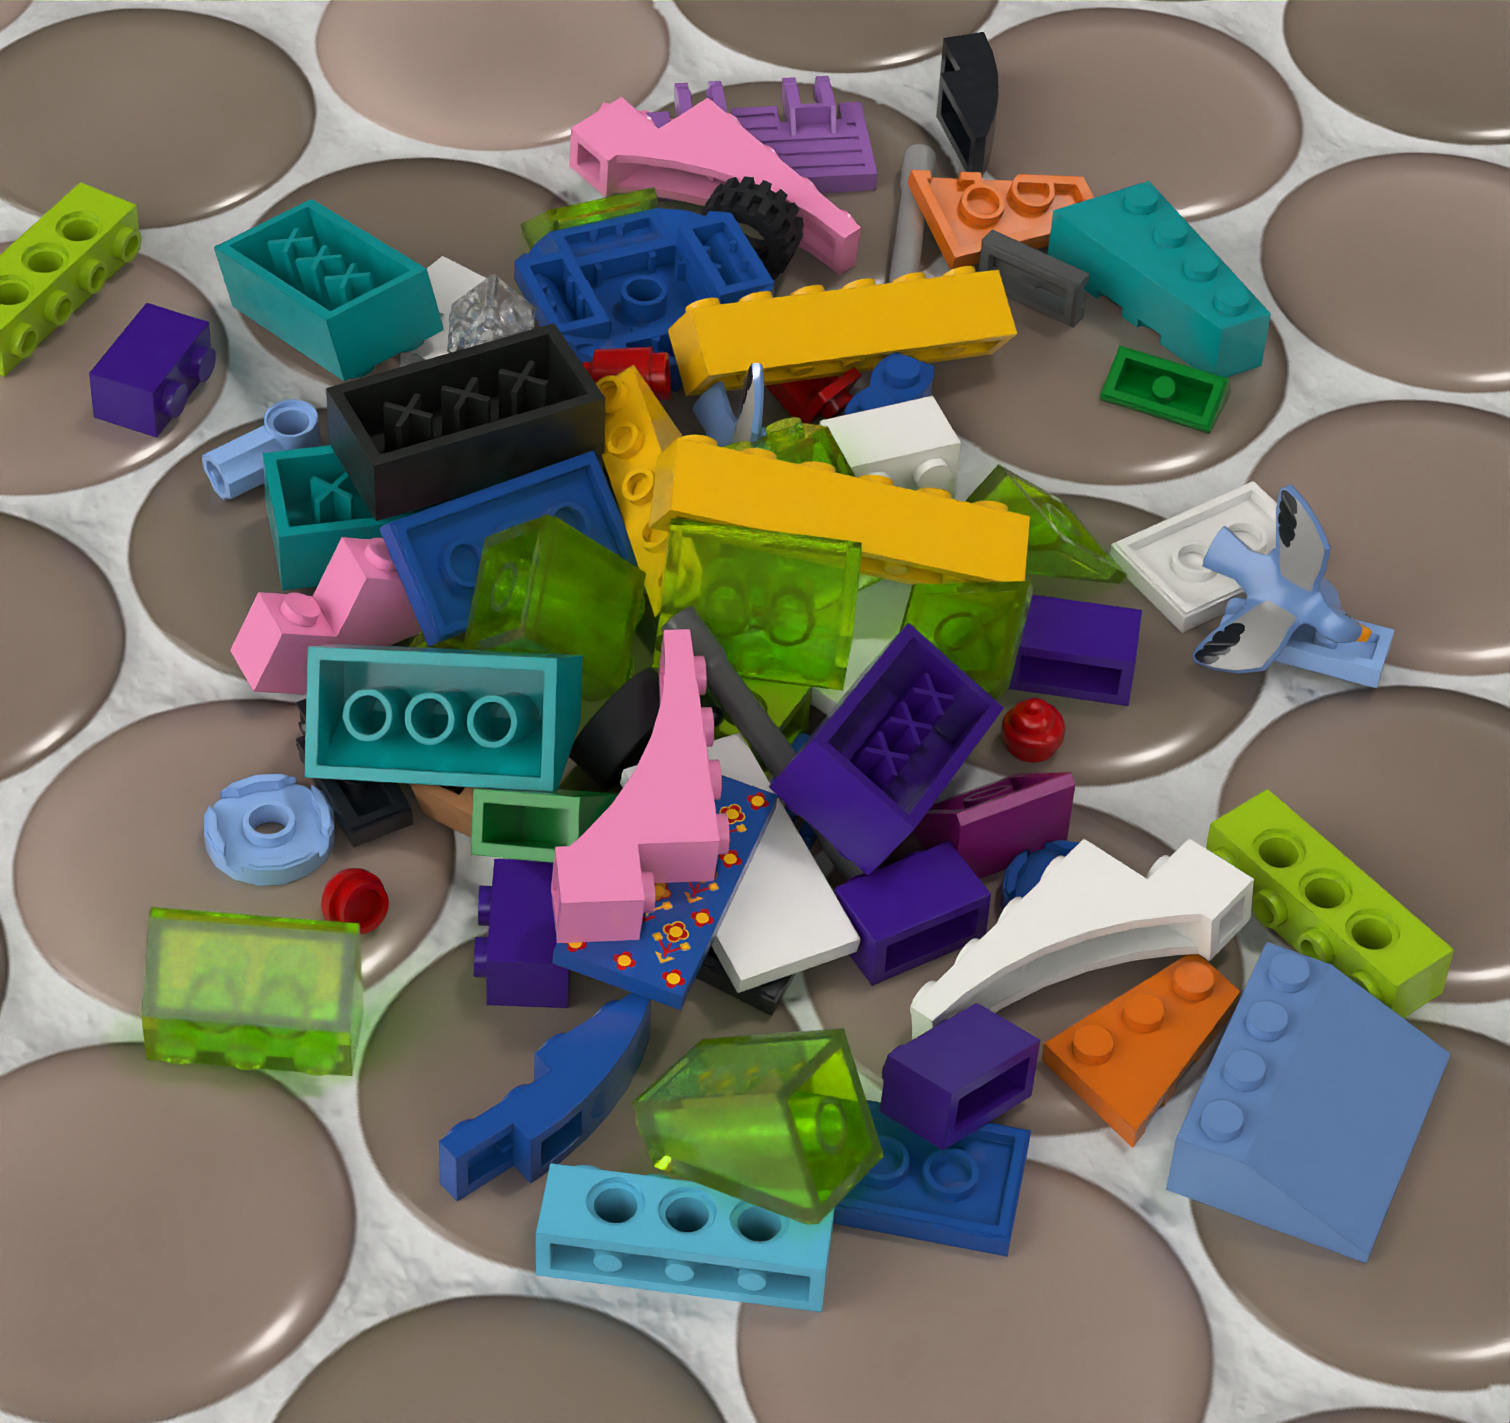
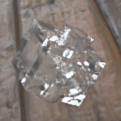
(487, 314)

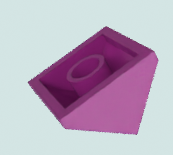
(1001, 819)

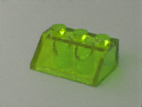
(768, 598)
(252, 991)

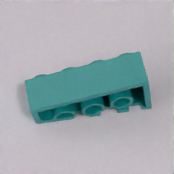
(1163, 277)

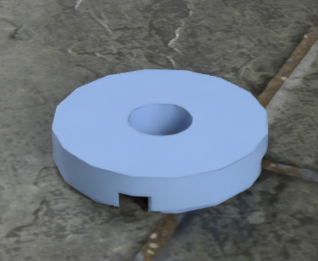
(269, 857)

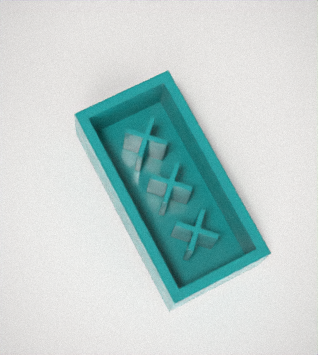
(329, 289)
(311, 509)

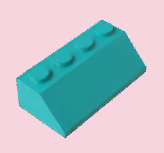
(441, 716)

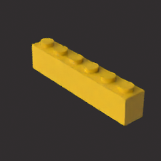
(833, 330)
(903, 531)

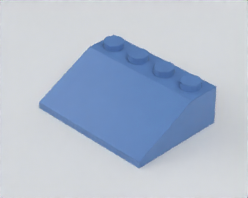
(1308, 1107)

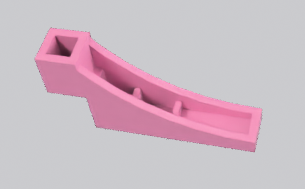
(694, 154)
(354, 603)
(659, 823)

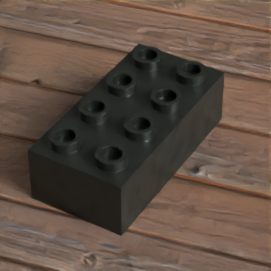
(464, 420)

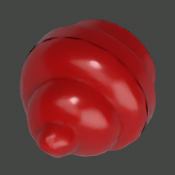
(1033, 730)
(355, 898)

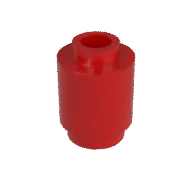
(651, 366)

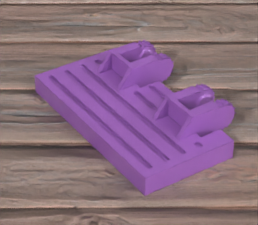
(811, 141)

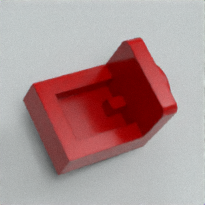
(816, 396)

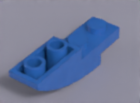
(573, 1091)

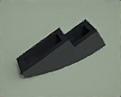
(968, 98)

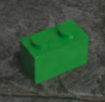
(532, 822)

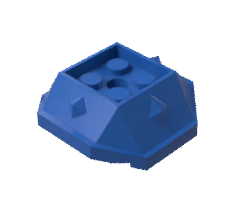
(635, 275)

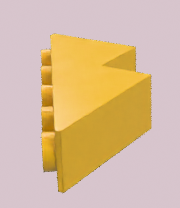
(634, 437)

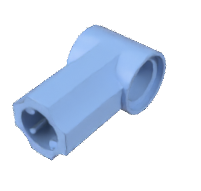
(239, 463)

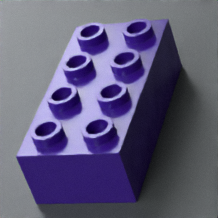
(887, 749)

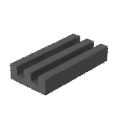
(1035, 271)

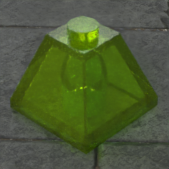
(1056, 539)

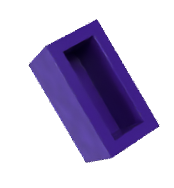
(152, 370)
(1078, 650)
(914, 911)
(520, 937)
(959, 1075)

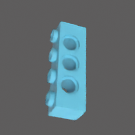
(653, 1254)

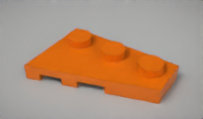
(969, 207)
(1141, 1043)

